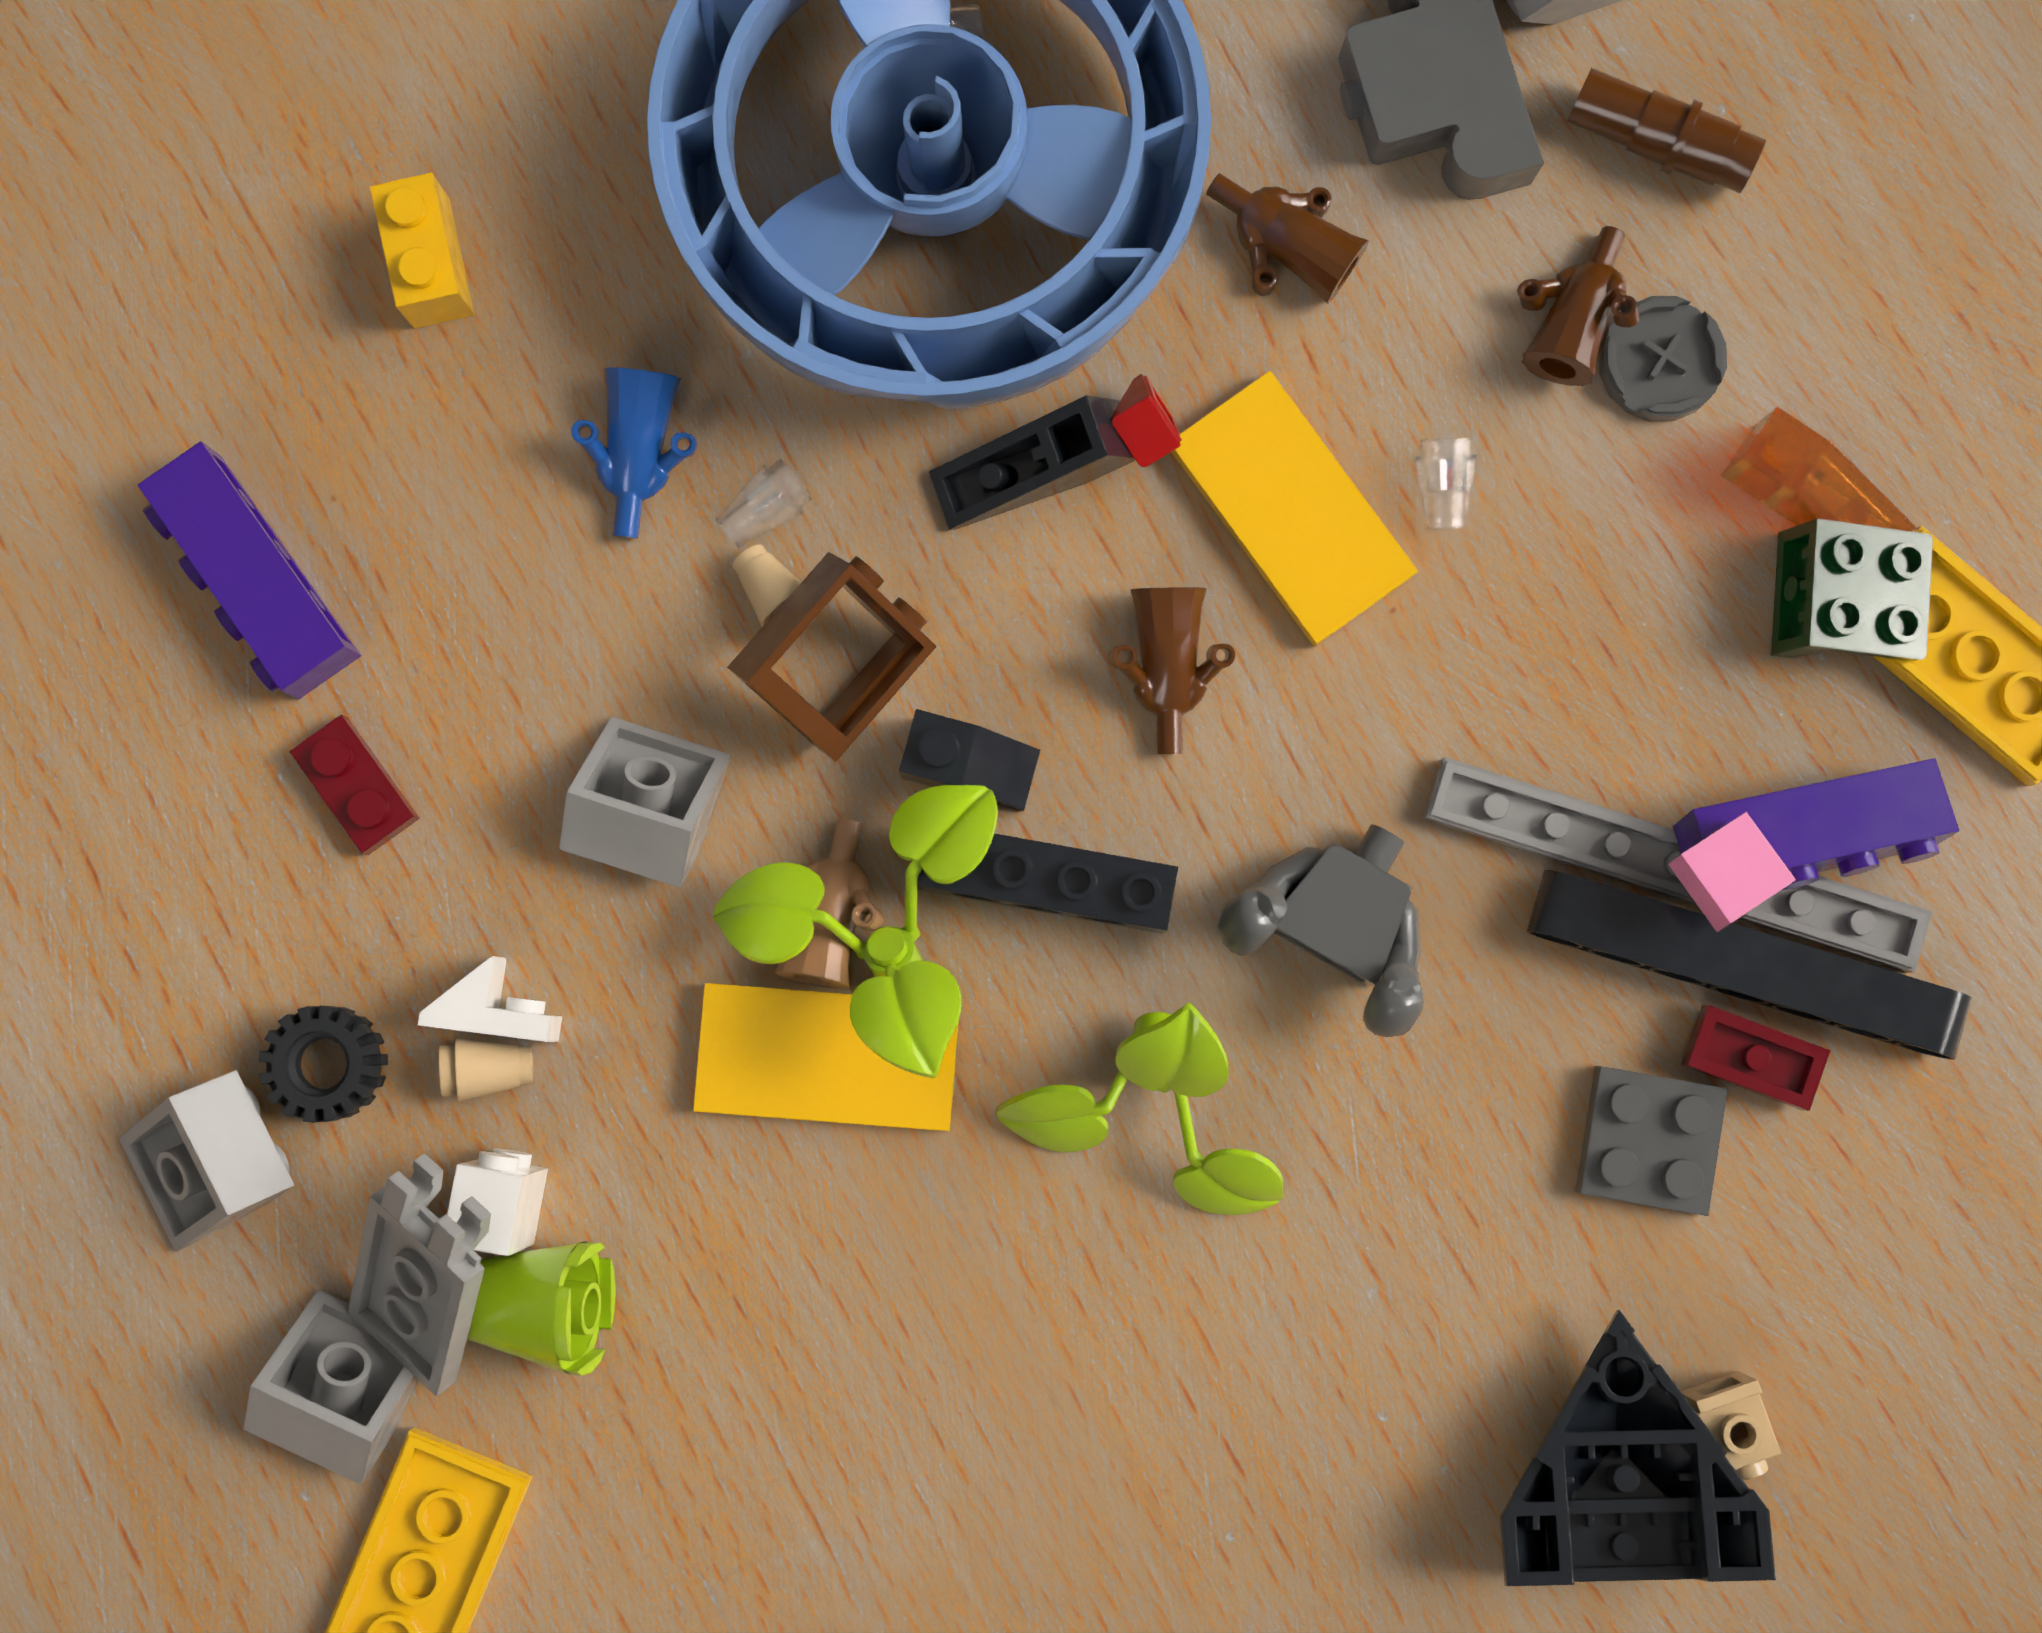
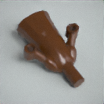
(1293, 233)
(1577, 321)
(1169, 644)

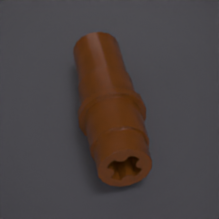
(1667, 131)

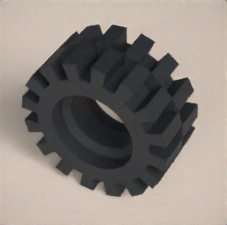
(285, 1057)

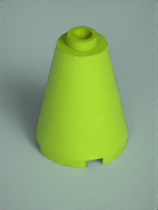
(547, 1305)

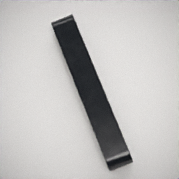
(1749, 965)

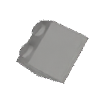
(643, 801)
(206, 1159)
(330, 1391)

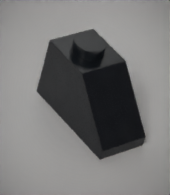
(966, 754)

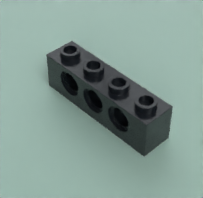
(1068, 883)

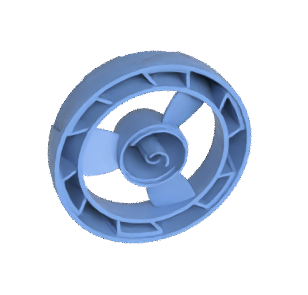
(931, 146)

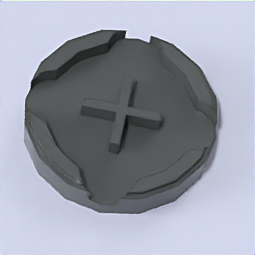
(1665, 361)

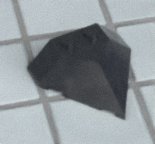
(1632, 1486)

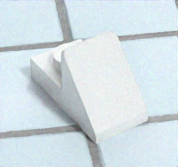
(475, 1008)

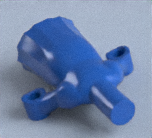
(636, 431)

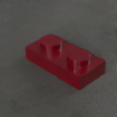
(354, 785)
(1755, 1057)

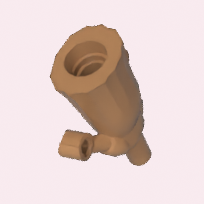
(846, 899)

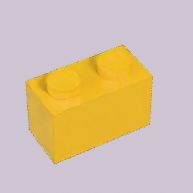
(422, 250)

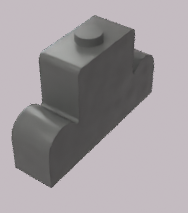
(1436, 81)

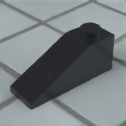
(1032, 462)

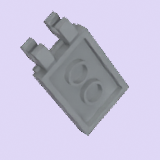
(419, 1275)

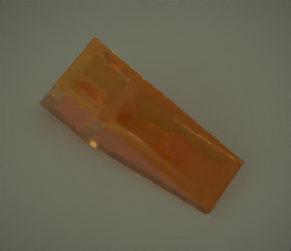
(1807, 477)

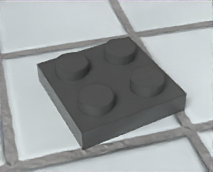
(1651, 1140)

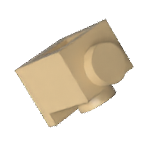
(1730, 1401)

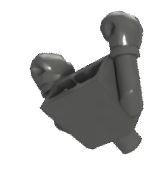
(1346, 915)

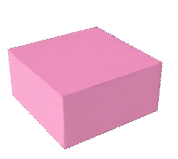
(1731, 871)

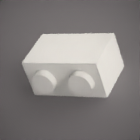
(509, 1191)

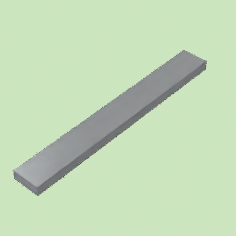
(1640, 855)

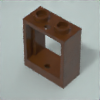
(869, 689)

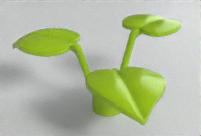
(909, 1003)
(1160, 1055)

